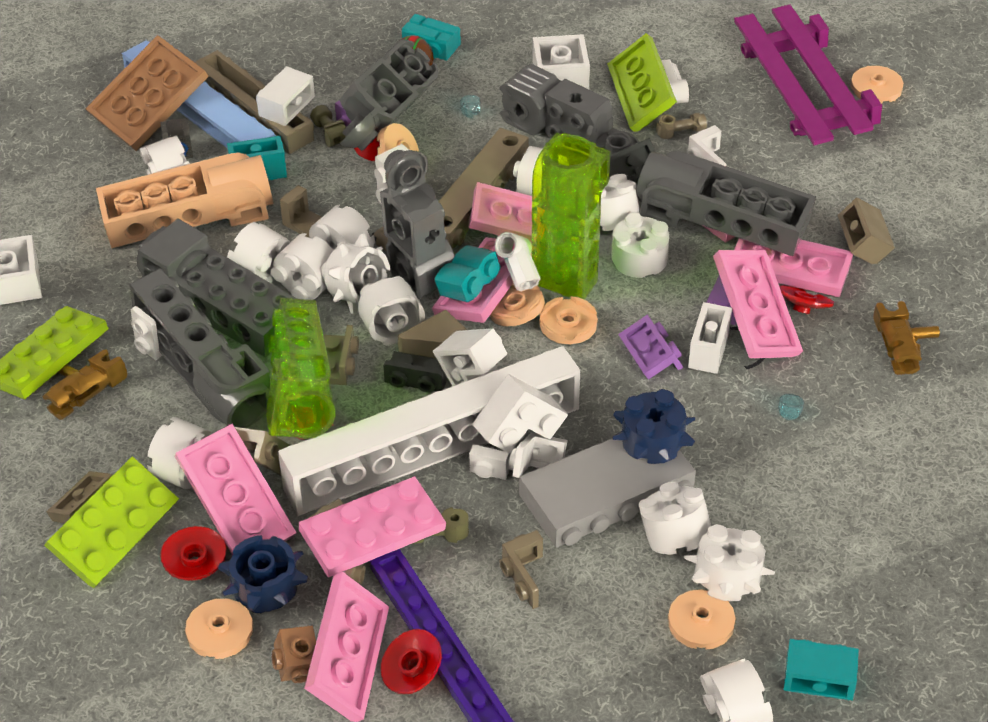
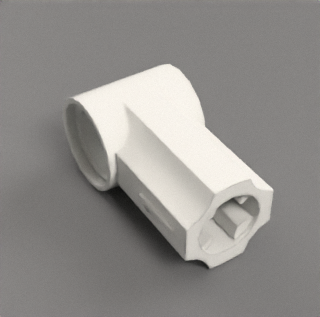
(678, 85)
(519, 260)

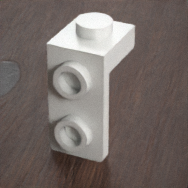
(705, 143)
(145, 333)
(536, 452)
(490, 462)

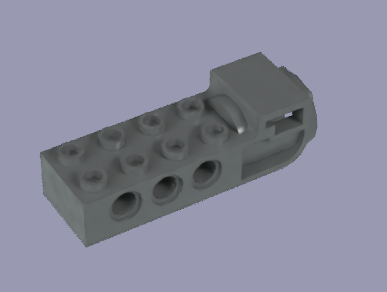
(723, 200)
(221, 289)
(200, 356)

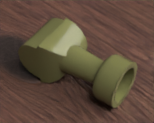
(322, 117)
(456, 525)

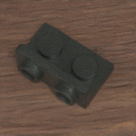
(631, 160)
(414, 372)

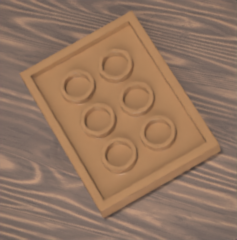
(147, 92)

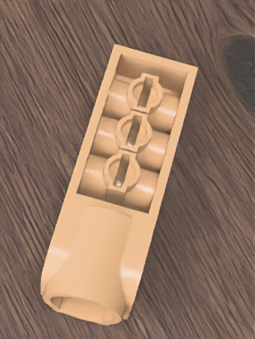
(196, 193)

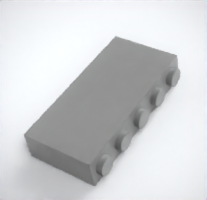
(595, 489)

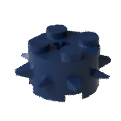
(653, 426)
(263, 573)

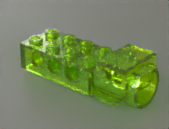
(567, 213)
(300, 380)

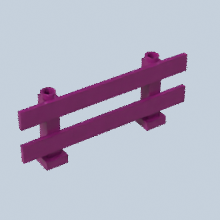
(808, 41)

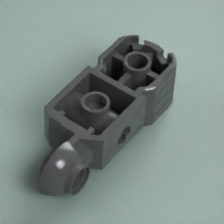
(385, 92)
(540, 100)
(413, 222)

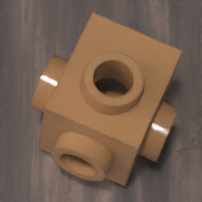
(294, 653)

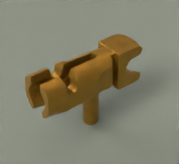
(901, 338)
(84, 383)

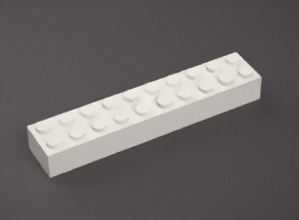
(412, 434)

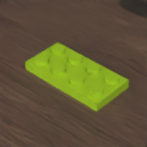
(641, 83)
(48, 350)
(111, 522)

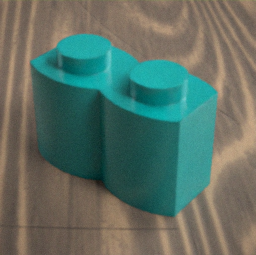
(467, 273)

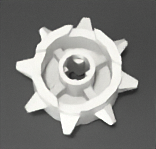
(352, 268)
(729, 562)

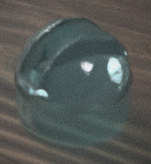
(470, 105)
(790, 406)

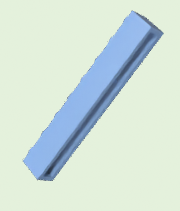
(213, 111)

